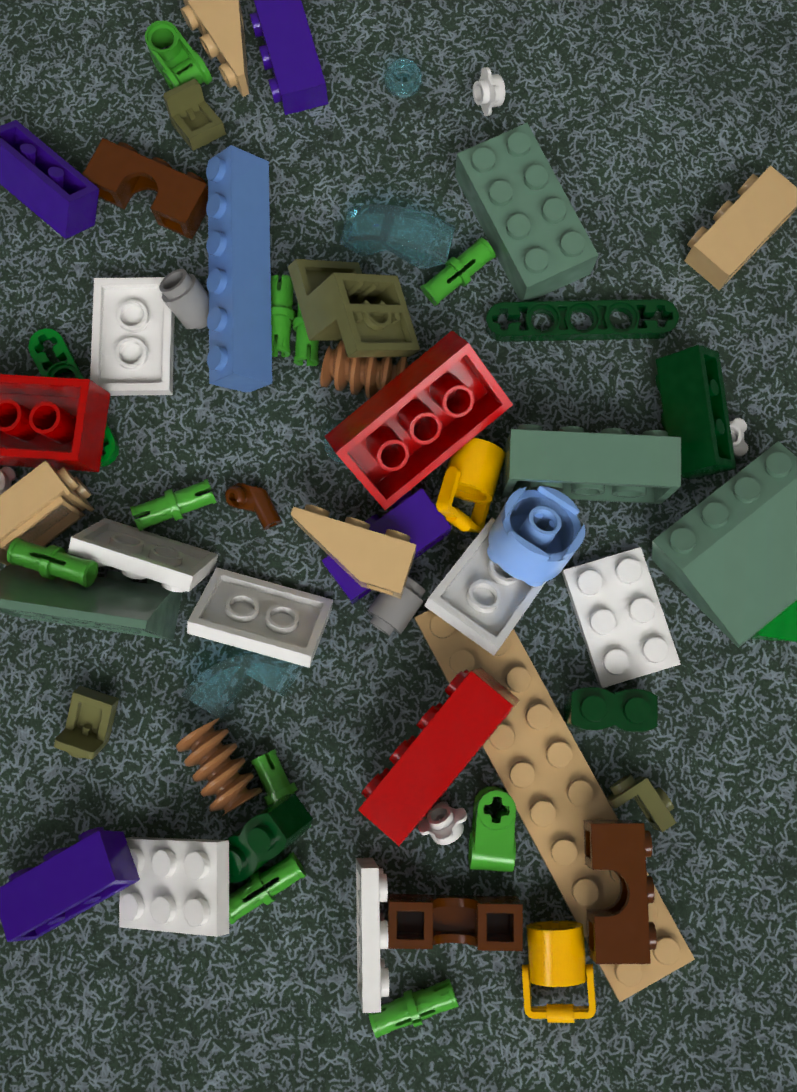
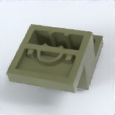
(354, 308)

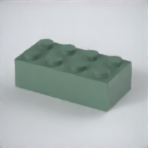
(525, 213)
(593, 465)

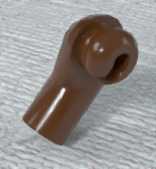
(253, 499)

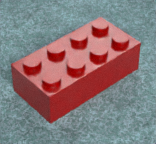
(419, 419)
(52, 422)
(434, 759)

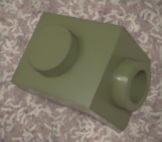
(192, 115)
(87, 723)
(651, 801)

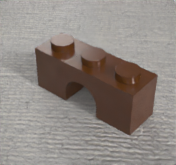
(123, 172)
(475, 920)
(622, 930)

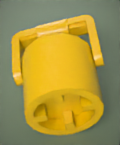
(473, 478)
(557, 960)

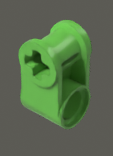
(179, 61)
(492, 839)

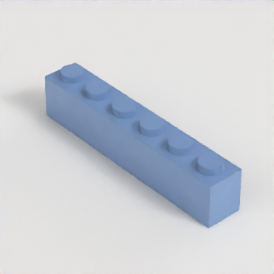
(239, 271)

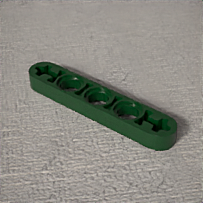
(597, 310)

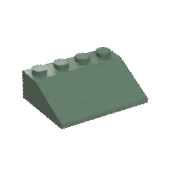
(739, 547)
(106, 605)

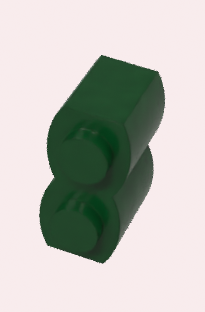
(600, 709)
(266, 836)

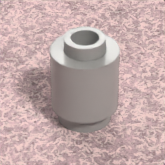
(186, 298)
(394, 613)

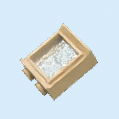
(41, 507)

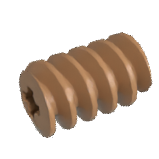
(358, 371)
(217, 767)

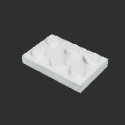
(132, 337)
(143, 555)
(481, 596)
(260, 617)
(620, 617)
(179, 886)
(371, 935)

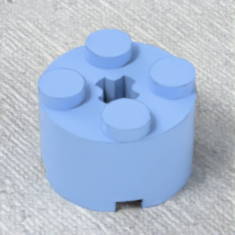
(535, 534)

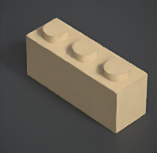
(742, 227)

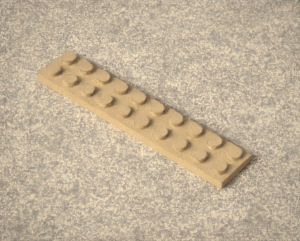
(553, 793)

